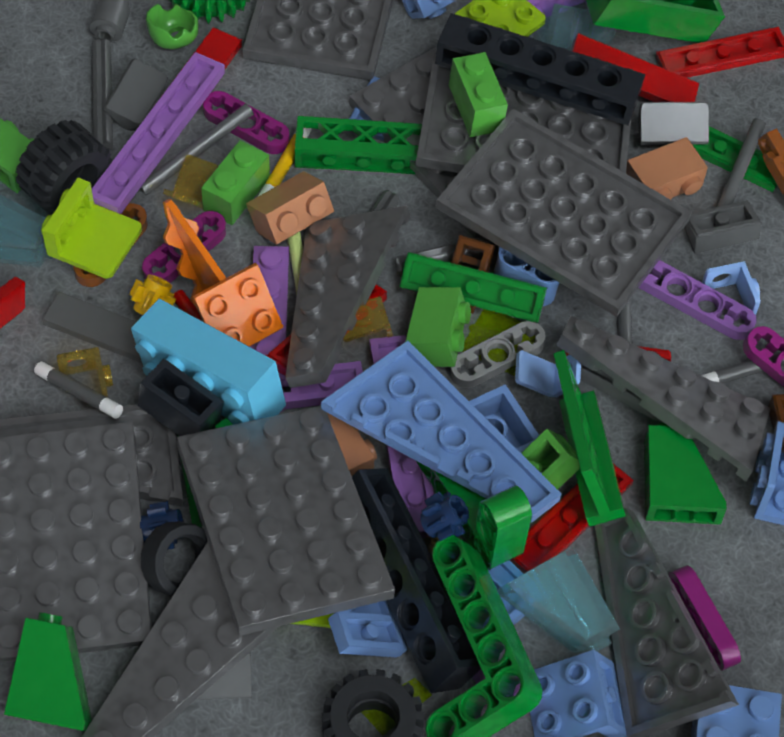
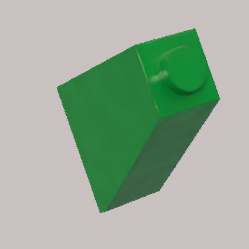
(678, 480)
(49, 676)

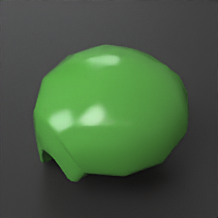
(163, 23)

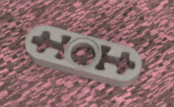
(480, 374)

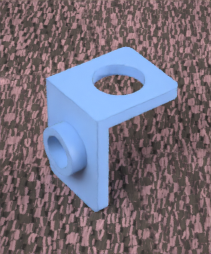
(738, 275)
(541, 374)

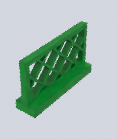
(588, 438)

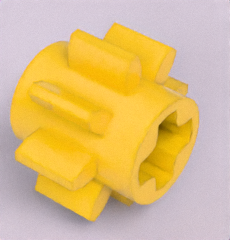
(149, 291)

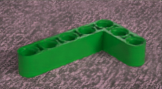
(495, 524)
(487, 644)

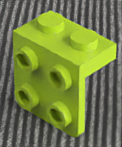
(510, 15)
(88, 233)

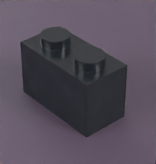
(179, 400)

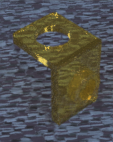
(190, 181)
(370, 320)
(93, 362)

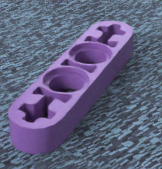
(696, 293)

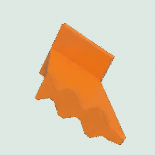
(232, 305)

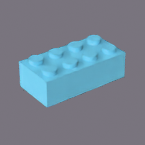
(220, 363)

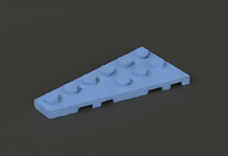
(429, 420)

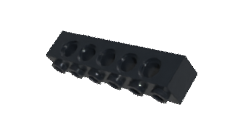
(544, 69)
(420, 597)

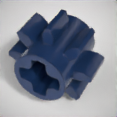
(156, 516)
(444, 516)

